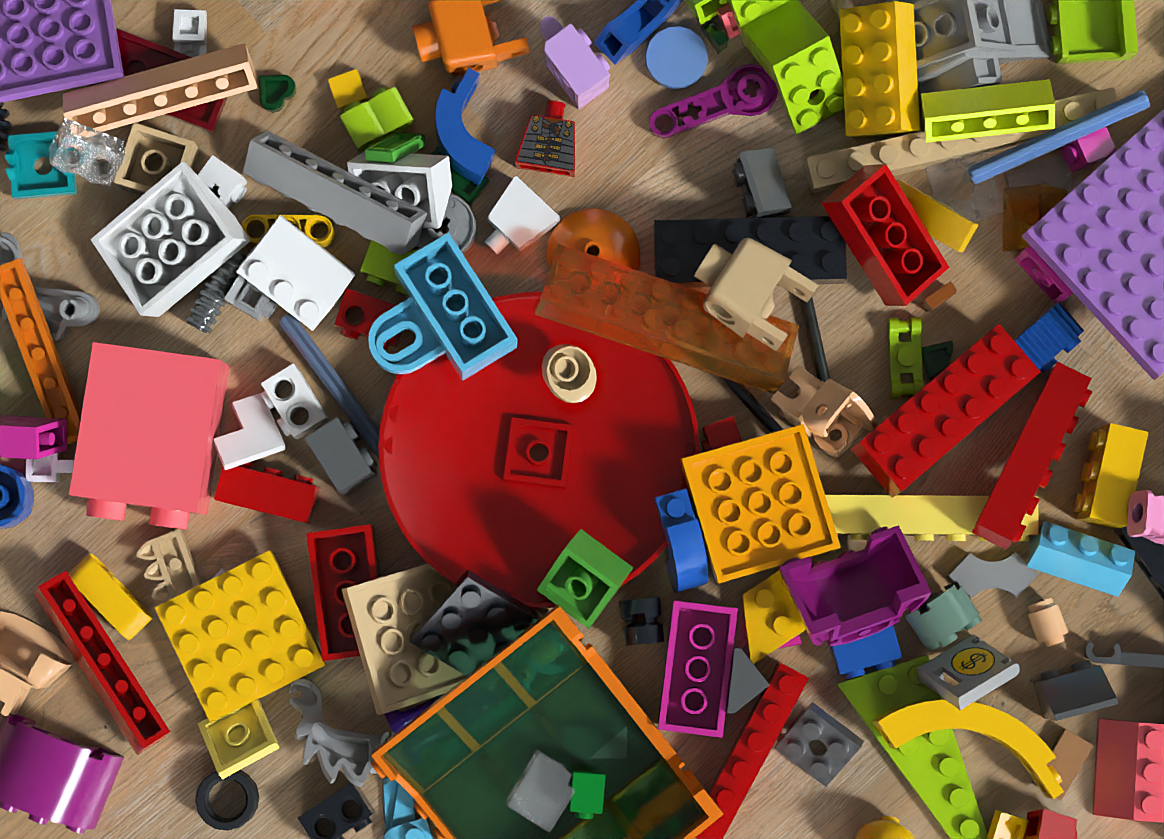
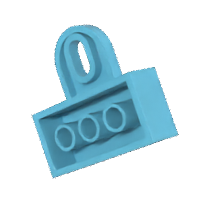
(445, 312)

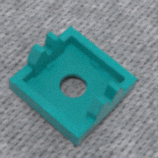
(25, 181)

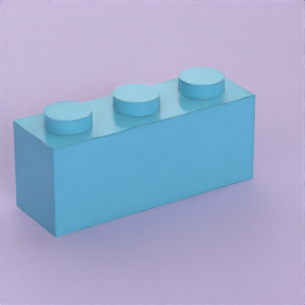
(1081, 558)

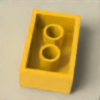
(1110, 475)

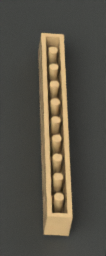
(912, 152)

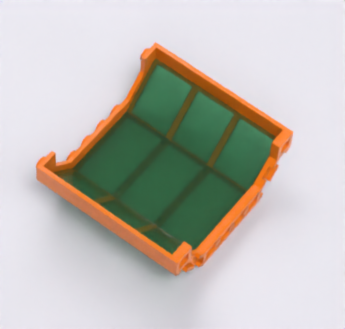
(551, 698)

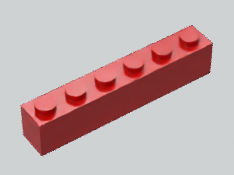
(1032, 455)
(101, 662)
(753, 746)

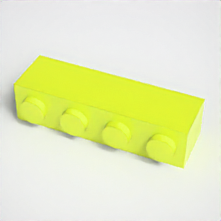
(988, 110)

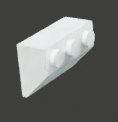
(414, 178)
(296, 272)

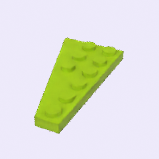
(927, 761)

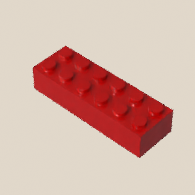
(945, 410)

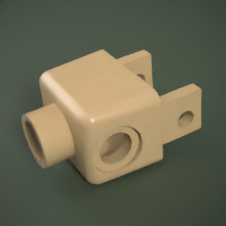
(745, 285)

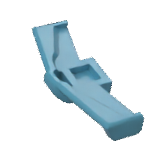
(400, 814)

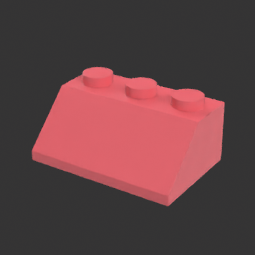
(1129, 770)

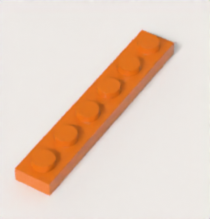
(38, 346)

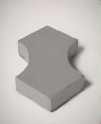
(1007, 574)

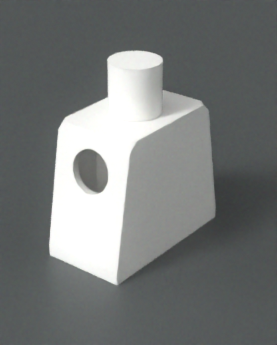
(519, 218)

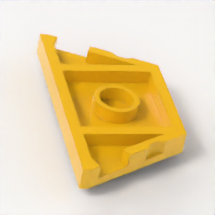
(769, 617)

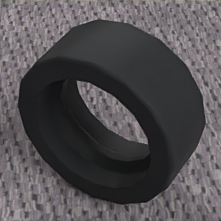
(213, 819)

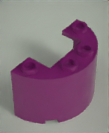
(857, 590)
(53, 775)

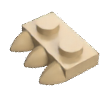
(172, 565)

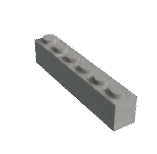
(334, 192)

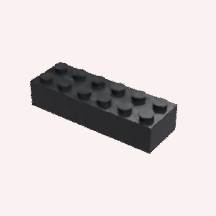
(809, 242)

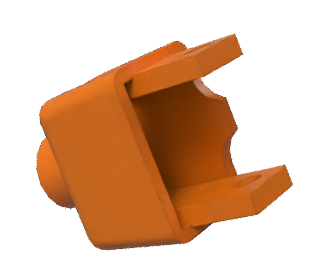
(464, 37)

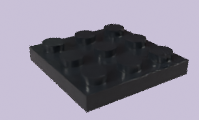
(472, 624)

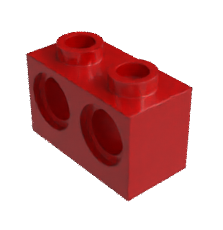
(372, 310)

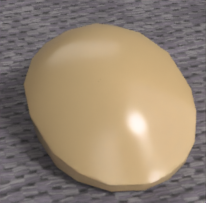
(569, 373)

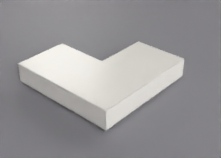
(256, 438)

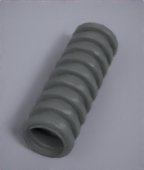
(213, 296)

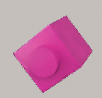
(1088, 150)

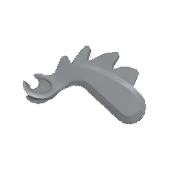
(59, 306)
(334, 747)

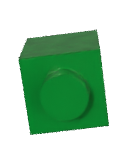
(588, 793)

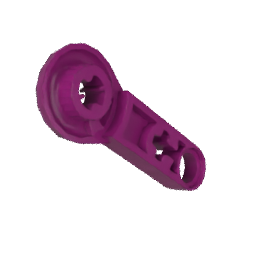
(722, 101)

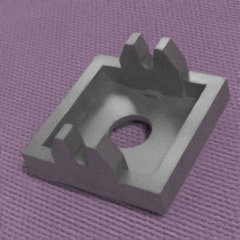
(819, 725)

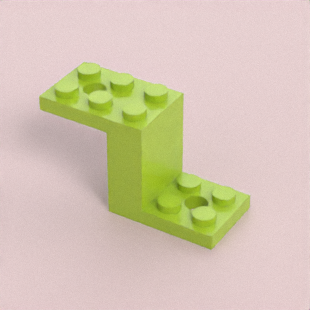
(794, 55)

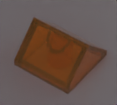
(1024, 208)

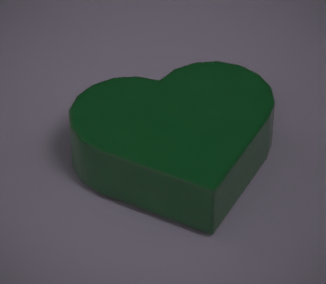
(275, 90)

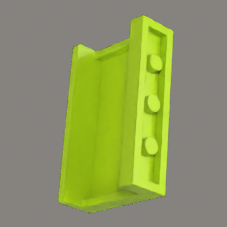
(1093, 30)

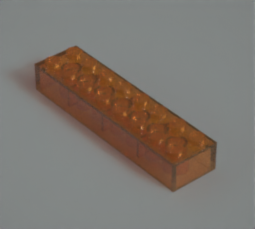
(658, 319)

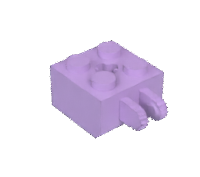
(573, 62)

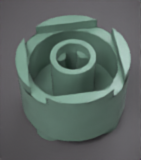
(943, 616)

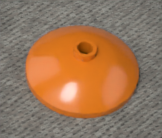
(597, 229)

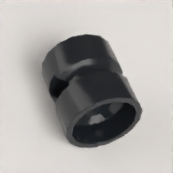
(641, 633)

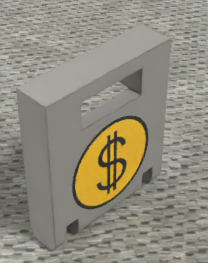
(973, 665)

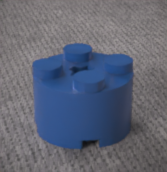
(16, 497)

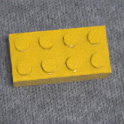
(879, 69)

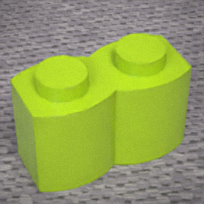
(376, 118)

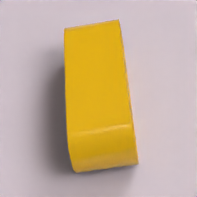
(305, 223)
(109, 596)

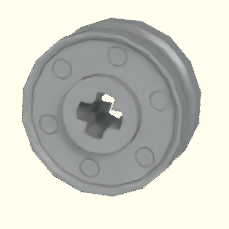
(461, 226)

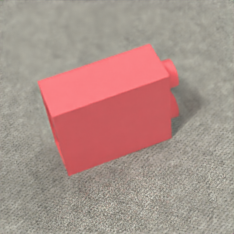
(149, 433)

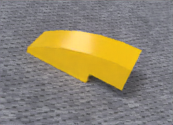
(939, 219)

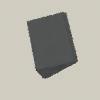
(744, 681)

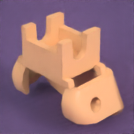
(845, 412)
(28, 659)

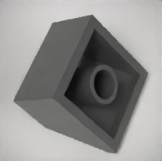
(1073, 691)

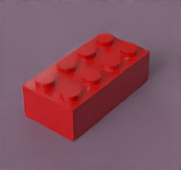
(885, 235)
(336, 562)

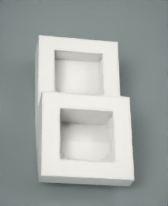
(190, 32)

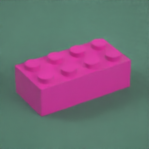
(697, 669)

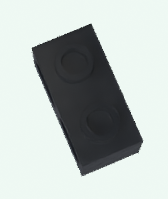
(333, 809)

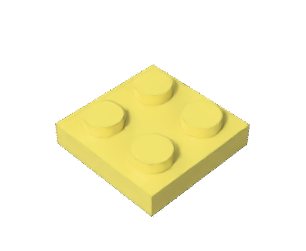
(238, 738)

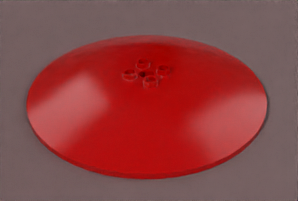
(464, 471)

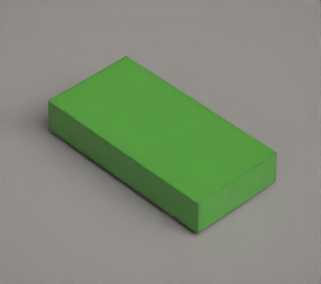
(395, 147)

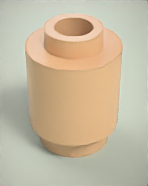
(1047, 622)

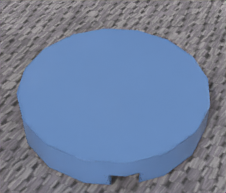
(676, 57)

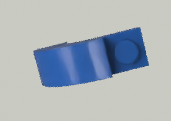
(634, 27)
(465, 153)
(684, 540)

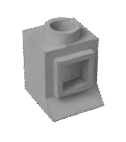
(250, 299)

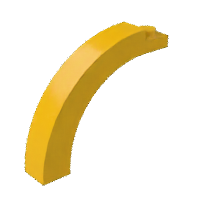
(938, 714)

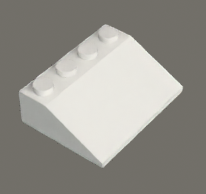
(169, 241)

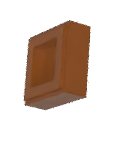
(939, 297)

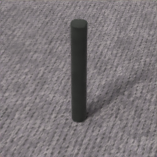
(815, 340)

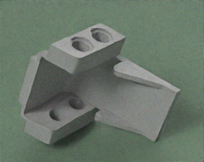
(968, 39)

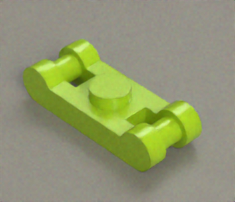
(904, 356)

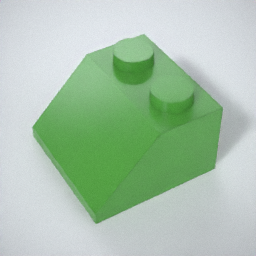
(584, 578)

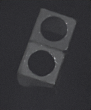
(541, 791)

